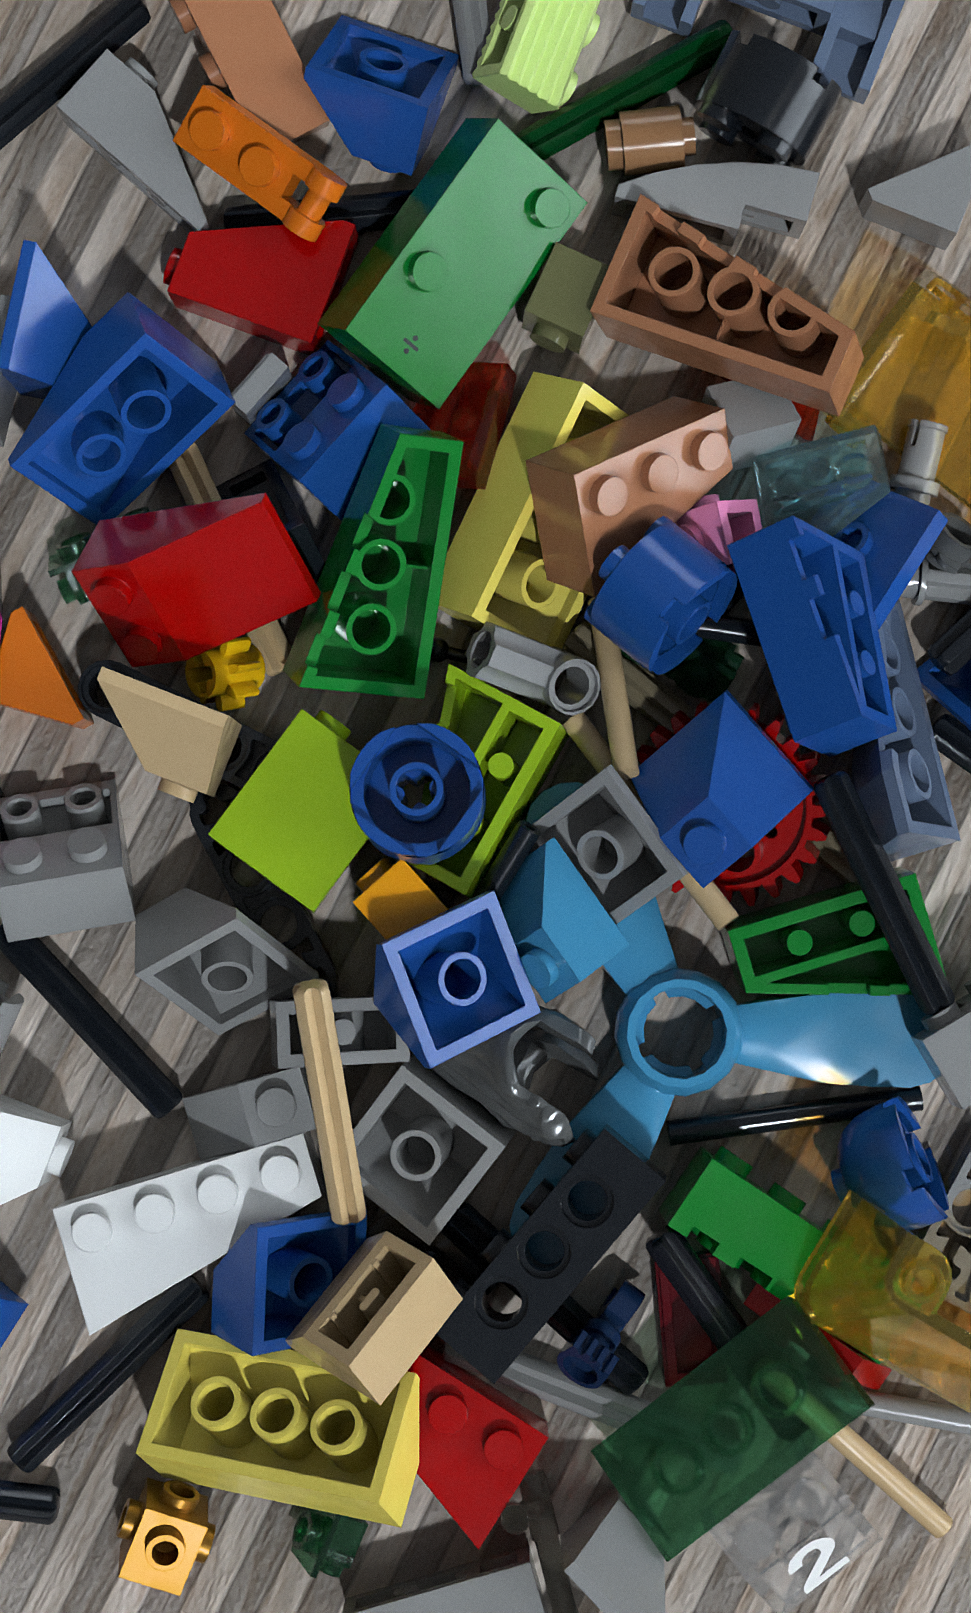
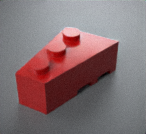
(472, 1443)

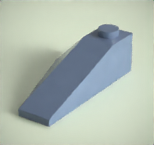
(902, 772)

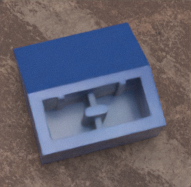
(327, 424)

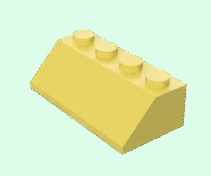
(496, 555)
(282, 1430)

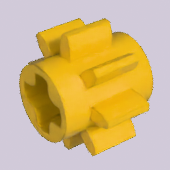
(226, 674)

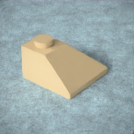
(172, 735)

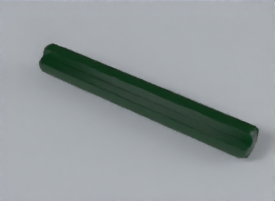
(626, 91)

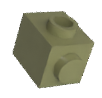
(562, 300)

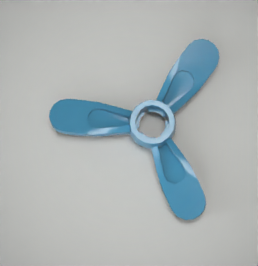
(797, 1035)

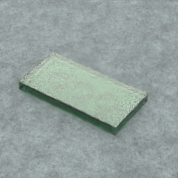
(731, 1427)

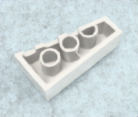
(170, 1224)

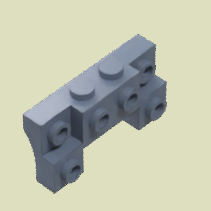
(852, 32)

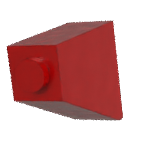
(263, 279)

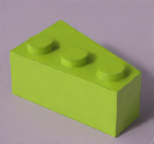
(515, 757)

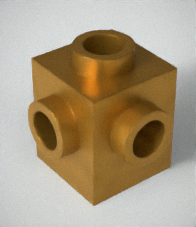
(164, 1535)

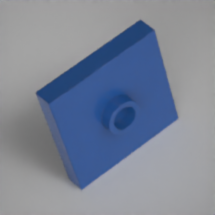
(894, 543)

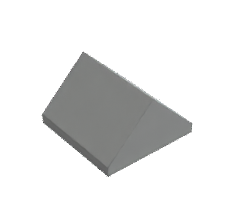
(612, 844)

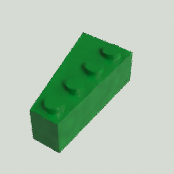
(383, 572)
(743, 1220)

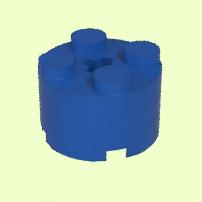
(660, 596)
(412, 756)

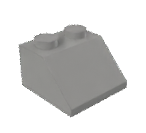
(425, 1148)

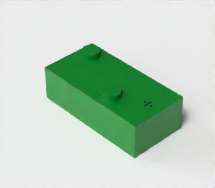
(453, 261)

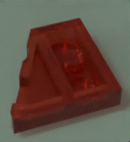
(475, 416)

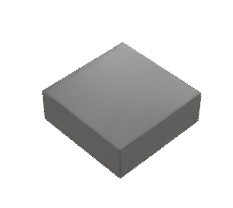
(260, 387)

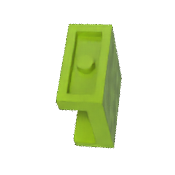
(297, 812)

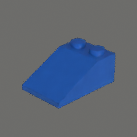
(120, 412)

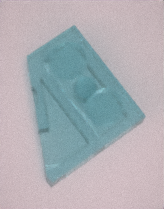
(822, 480)

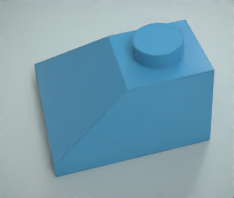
(557, 922)

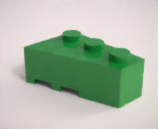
(821, 944)

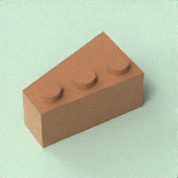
(620, 481)

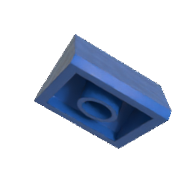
(453, 981)

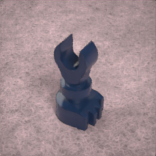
(589, 1352)

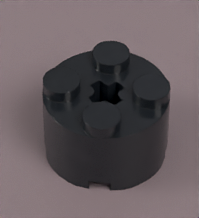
(765, 100)

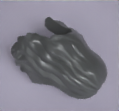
(503, 1067)

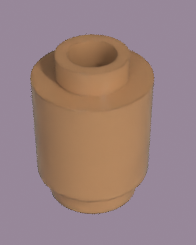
(648, 140)

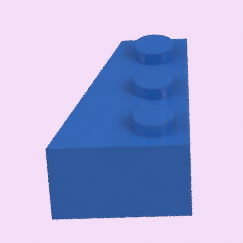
(817, 634)

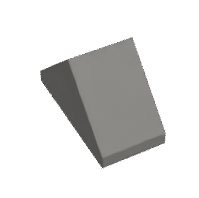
(924, 201)

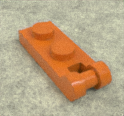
(259, 161)

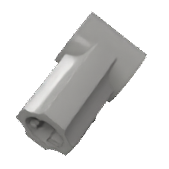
(532, 669)

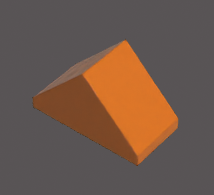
(33, 675)

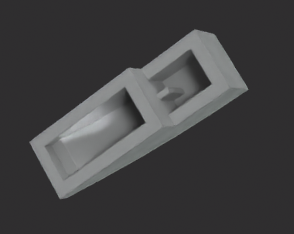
(727, 194)

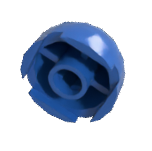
(891, 1166)

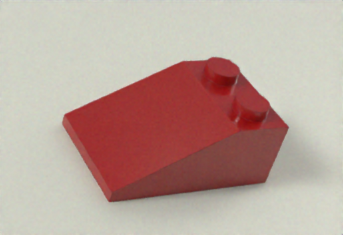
(192, 577)

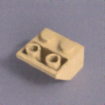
(377, 1315)

